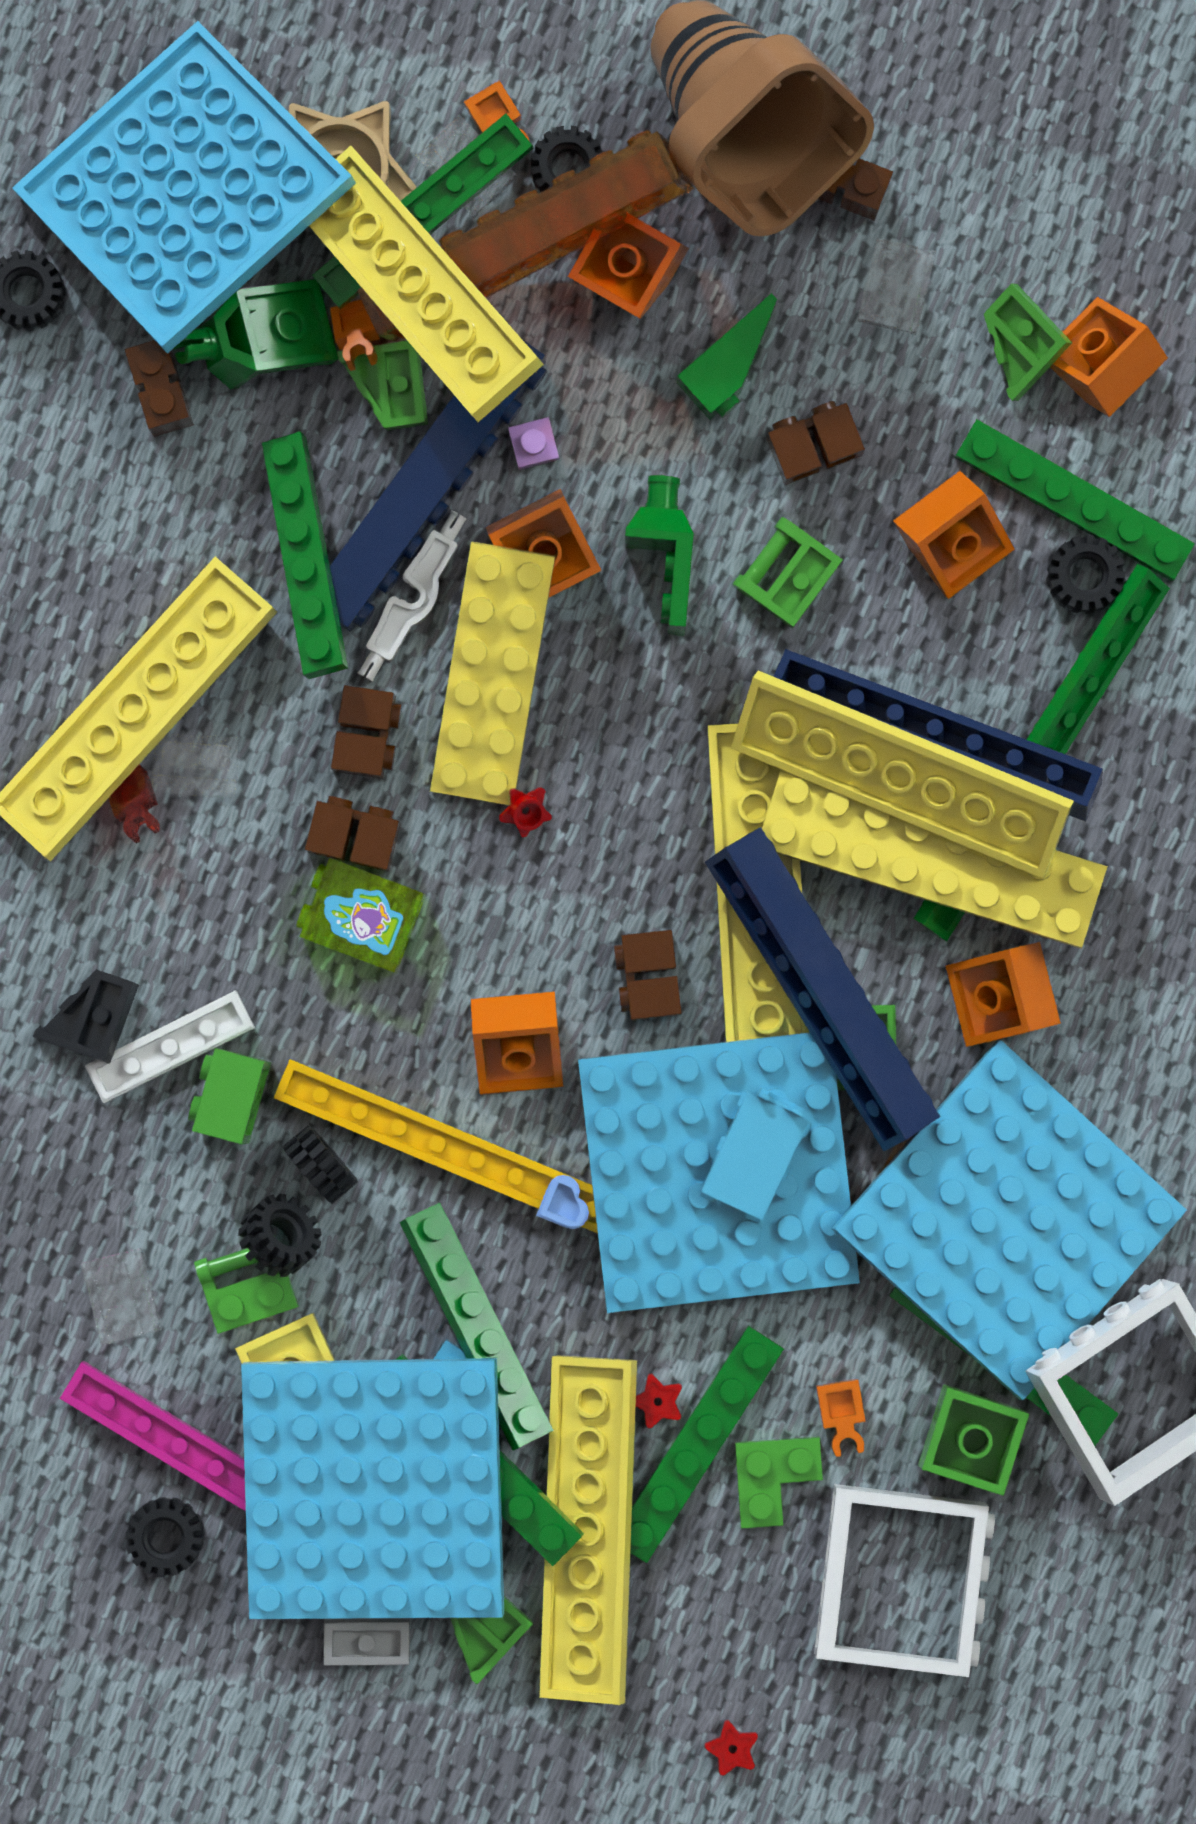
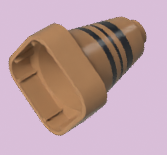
(755, 115)

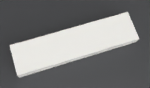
(170, 1046)

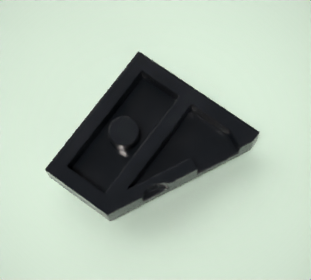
(92, 1017)

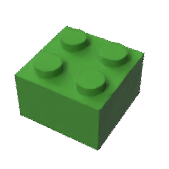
(229, 1096)
(973, 1439)

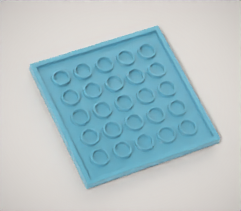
(183, 186)
(651, 1147)
(1009, 1218)
(373, 1489)

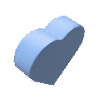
(562, 1203)

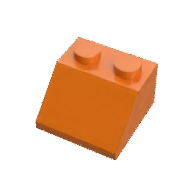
(629, 266)
(1108, 356)
(552, 530)
(954, 534)
(1003, 994)
(516, 1042)

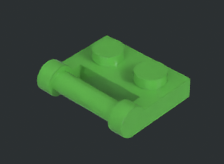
(799, 580)
(244, 1300)

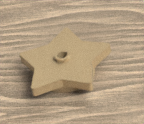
(366, 132)

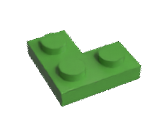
(763, 1468)

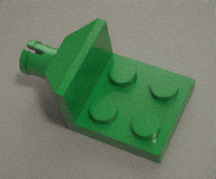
(263, 333)
(666, 528)

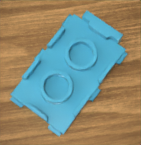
(755, 1153)

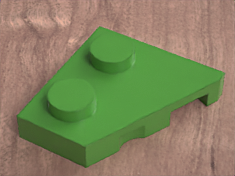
(392, 385)

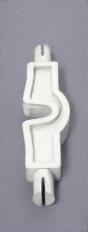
(424, 577)

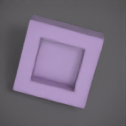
(533, 443)

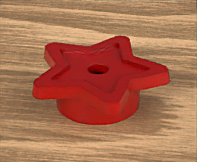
(526, 821)
(667, 1393)
(728, 1737)

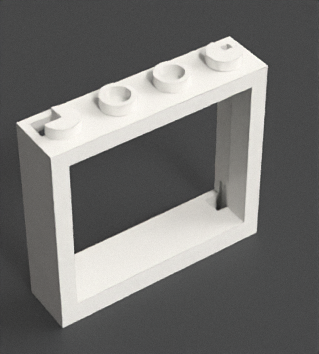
(1083, 1344)
(972, 1606)

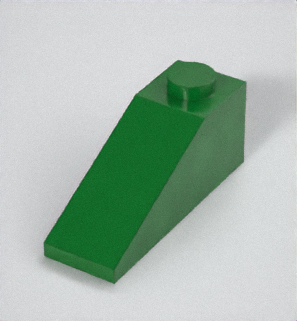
(722, 369)

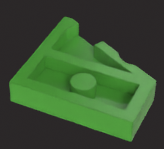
(1023, 338)
(489, 1639)

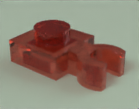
(132, 801)

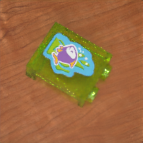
(360, 914)

